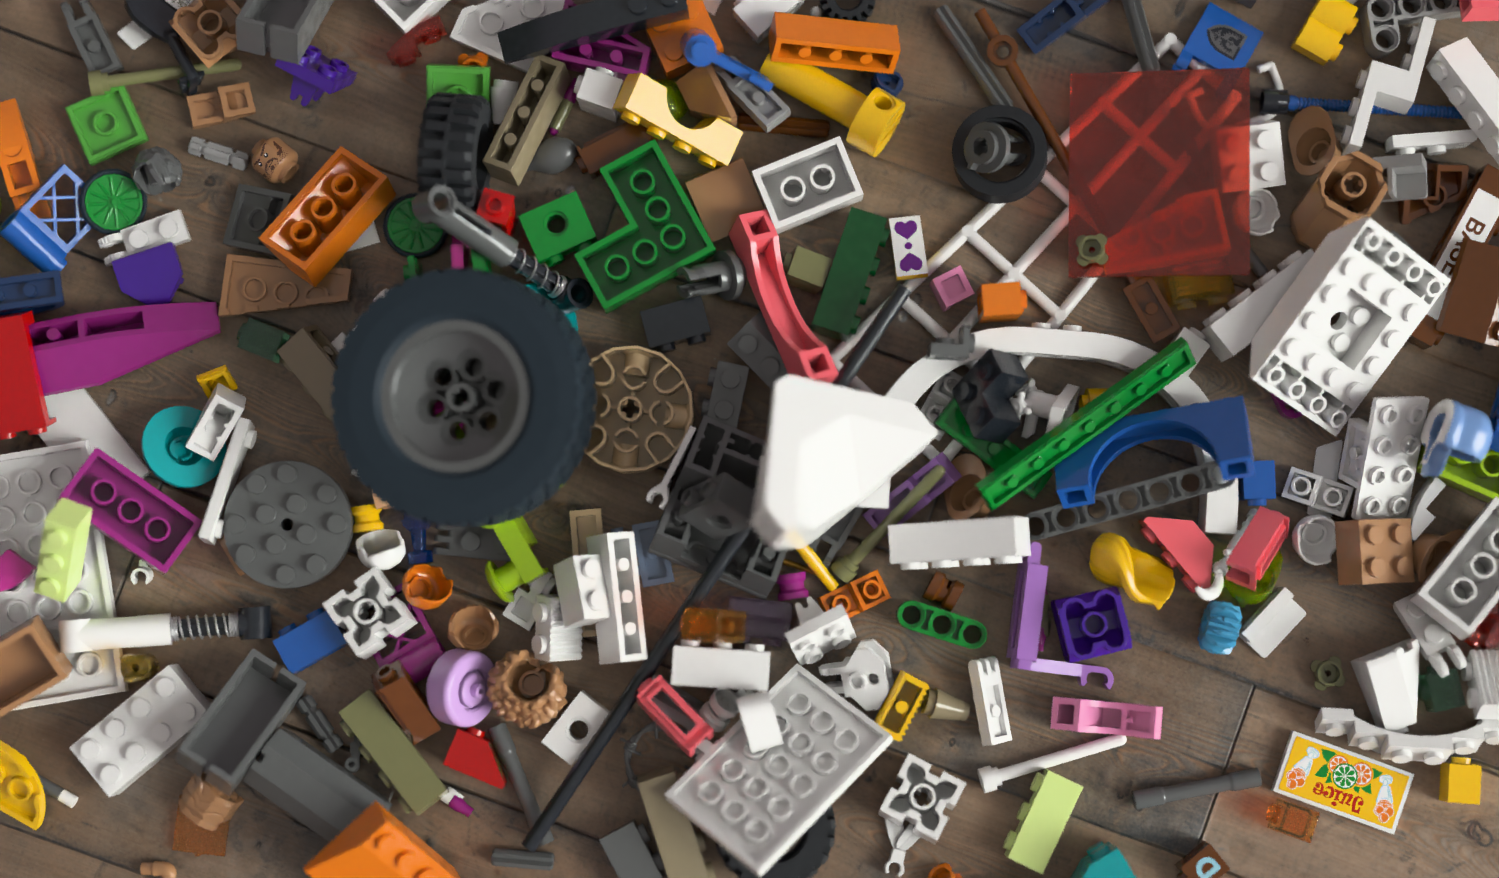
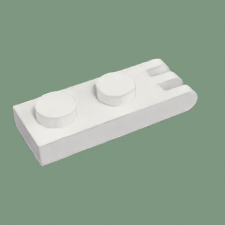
(1432, 142)
(989, 701)

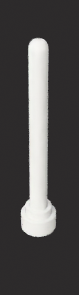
(993, 777)

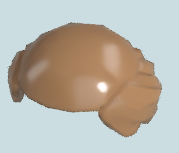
(473, 628)

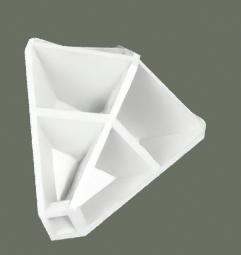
(828, 455)

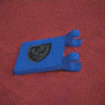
(1219, 41)

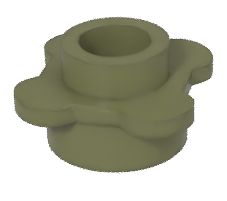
(1085, 243)
(1336, 677)

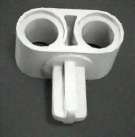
(759, 720)

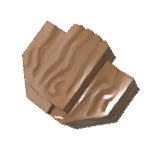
(206, 804)

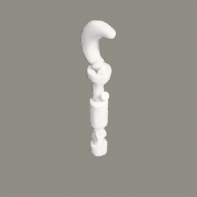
(1220, 568)

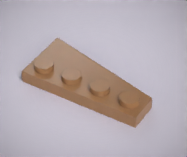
(269, 285)

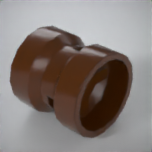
(943, 590)

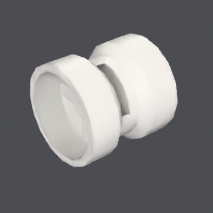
(719, 709)

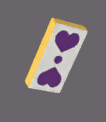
(908, 247)

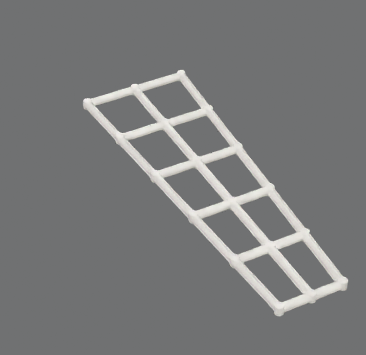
(1011, 272)

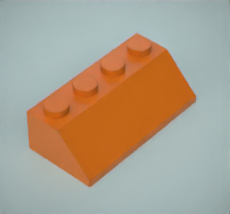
(328, 215)

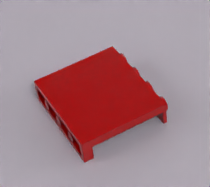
(20, 384)

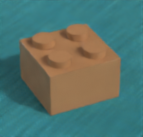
(1374, 551)

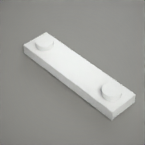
(242, 439)

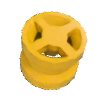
(366, 518)

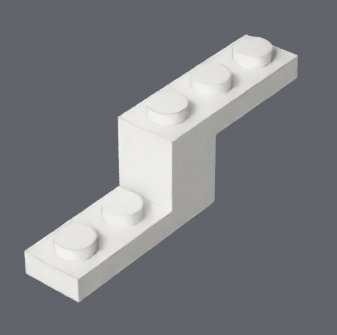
(1388, 86)

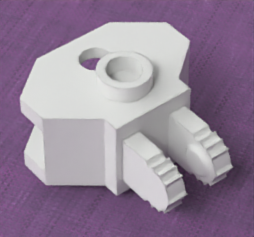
(864, 675)

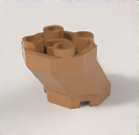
(1340, 194)

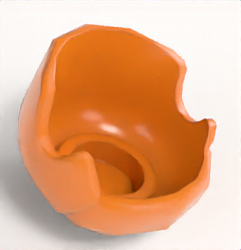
(426, 586)

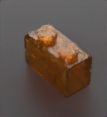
(713, 625)

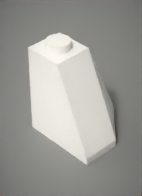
(1391, 684)

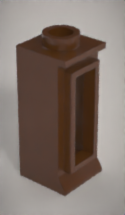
(610, 147)
(405, 701)

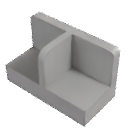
(1404, 177)

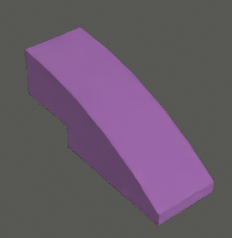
(876, 516)

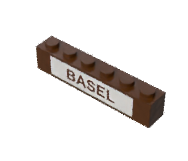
(1474, 219)

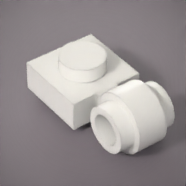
(521, 609)

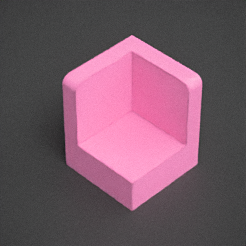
(951, 288)

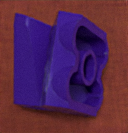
(1091, 624)

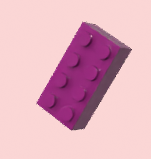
(132, 511)

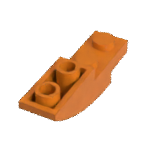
(18, 160)

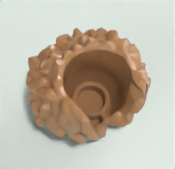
(526, 690)

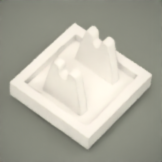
(819, 631)

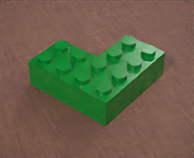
(659, 233)

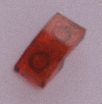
(407, 49)

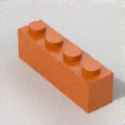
(834, 43)

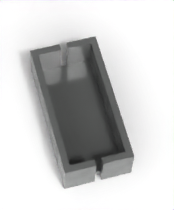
(279, 27)
(240, 722)

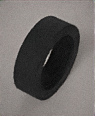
(1009, 190)

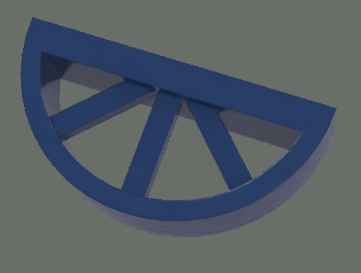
(33, 292)

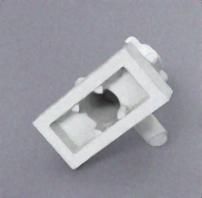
(1045, 405)

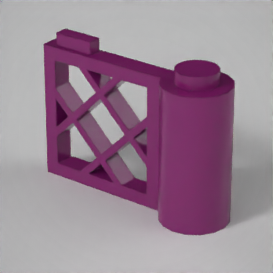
(418, 654)

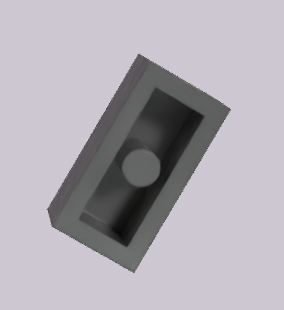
(630, 852)

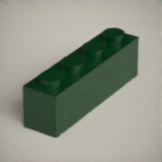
(849, 273)

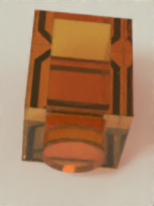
(1292, 819)

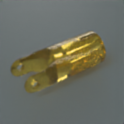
(146, 663)

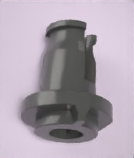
(989, 148)
(724, 276)

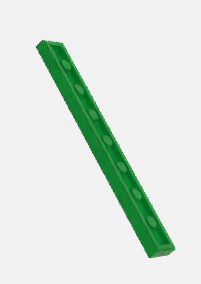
(1086, 424)

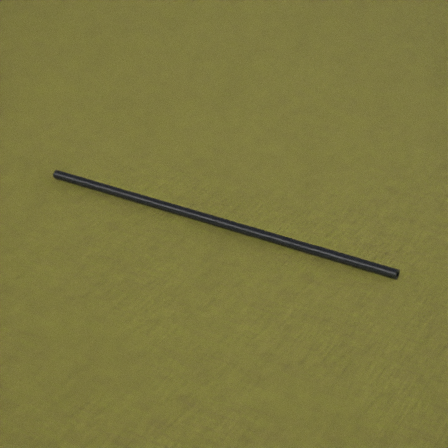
(693, 600)

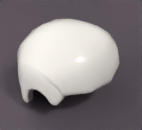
(1262, 212)
(1314, 539)
(381, 549)

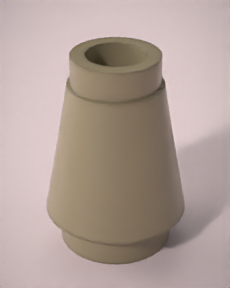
(944, 706)

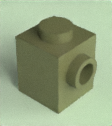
(806, 269)

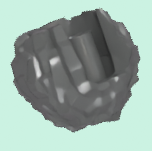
(156, 171)

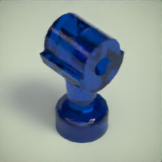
(418, 537)

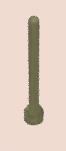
(102, 82)
(846, 566)

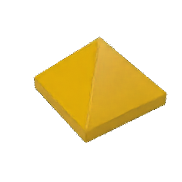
(218, 375)

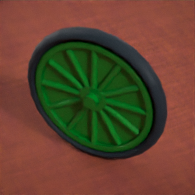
(112, 201)
(409, 235)

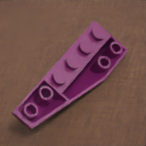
(111, 342)

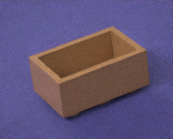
(29, 663)

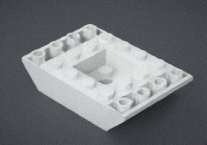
(1380, 299)

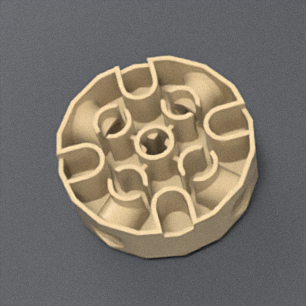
(663, 404)

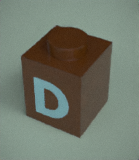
(1202, 863)

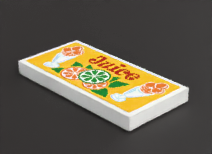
(1342, 782)

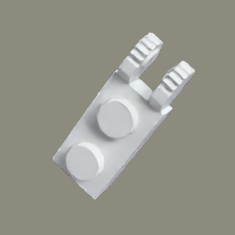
(148, 234)
(1430, 635)

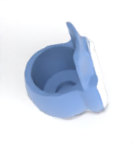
(1454, 432)

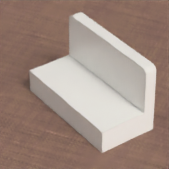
(1272, 622)

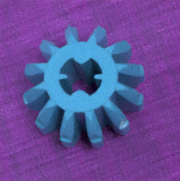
(1219, 627)

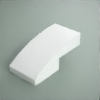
(1417, 511)

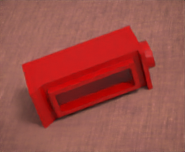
(498, 209)

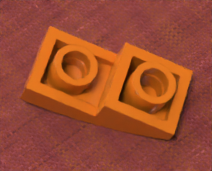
(857, 595)

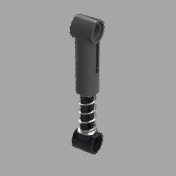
(498, 247)

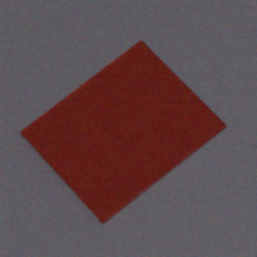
(1161, 172)

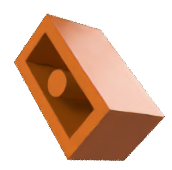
(1000, 302)

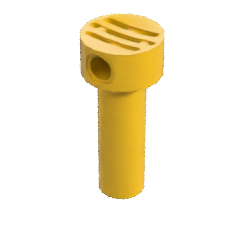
(868, 118)

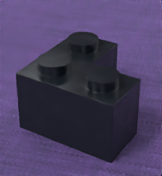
(986, 394)

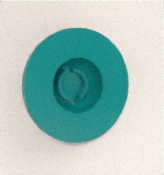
(166, 453)

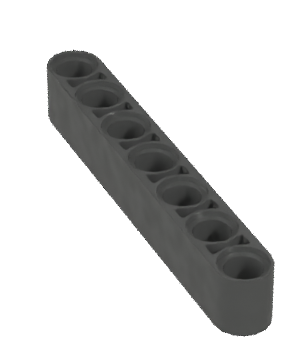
(1144, 500)

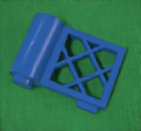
(701, 51)
(35, 238)

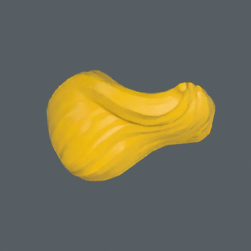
(1140, 574)

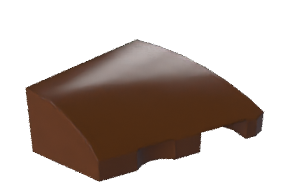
(1445, 184)

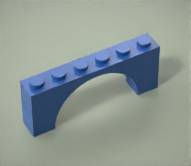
(1214, 426)

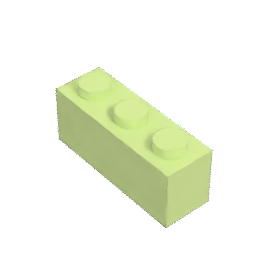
(62, 549)
(1042, 820)

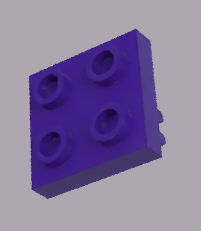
(317, 75)

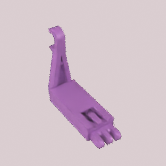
(1027, 620)

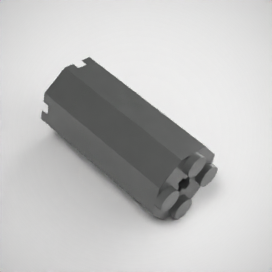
(310, 785)

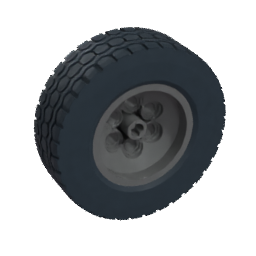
(393, 379)

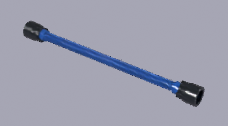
(1280, 102)

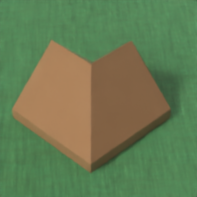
(706, 95)

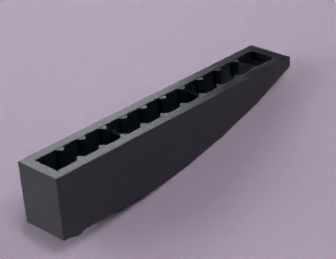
(586, 25)

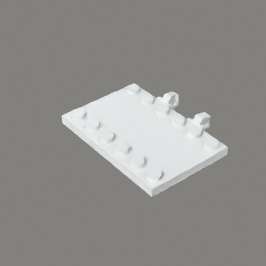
(771, 796)

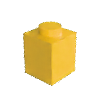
(1460, 781)

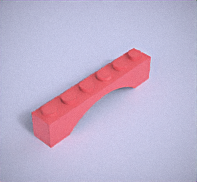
(759, 249)

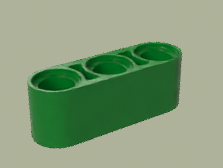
(956, 628)

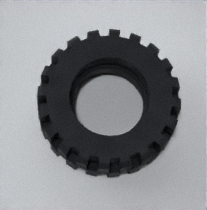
(453, 146)
(801, 861)

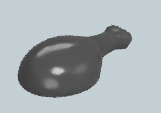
(553, 156)

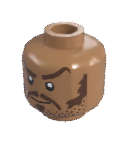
(274, 160)

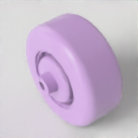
(459, 687)

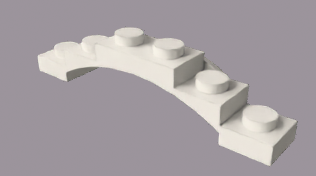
(1405, 747)

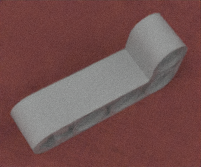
(1393, 17)

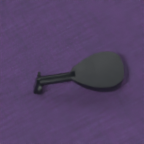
(154, 19)

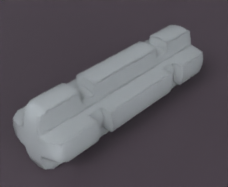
(218, 153)

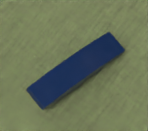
(1056, 20)

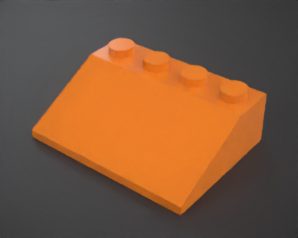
(378, 848)

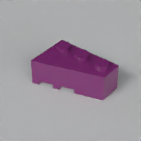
(618, 54)

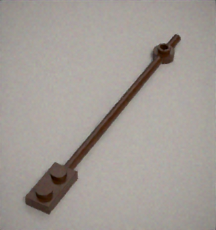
(1142, 292)

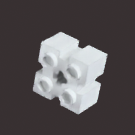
(350, 612)
(941, 793)

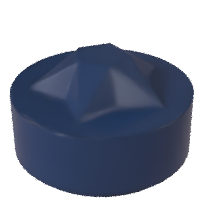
(888, 82)

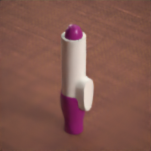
(455, 801)

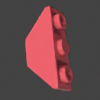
(1182, 547)

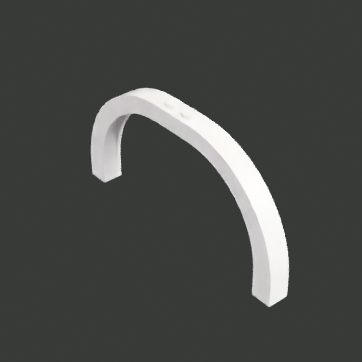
(1216, 509)

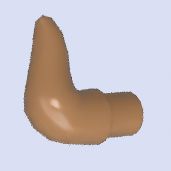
(158, 868)

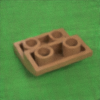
(723, 196)

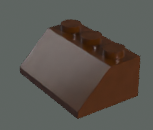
(1473, 295)

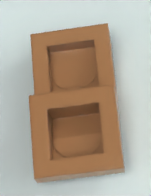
(220, 106)

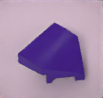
(150, 274)

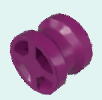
(792, 586)

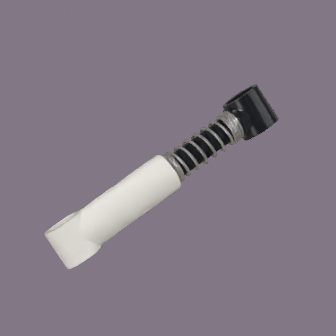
(161, 629)

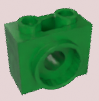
(550, 246)

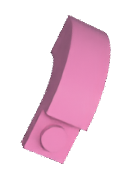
(1106, 717)

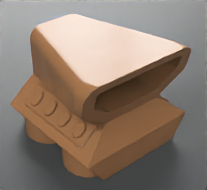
(208, 28)

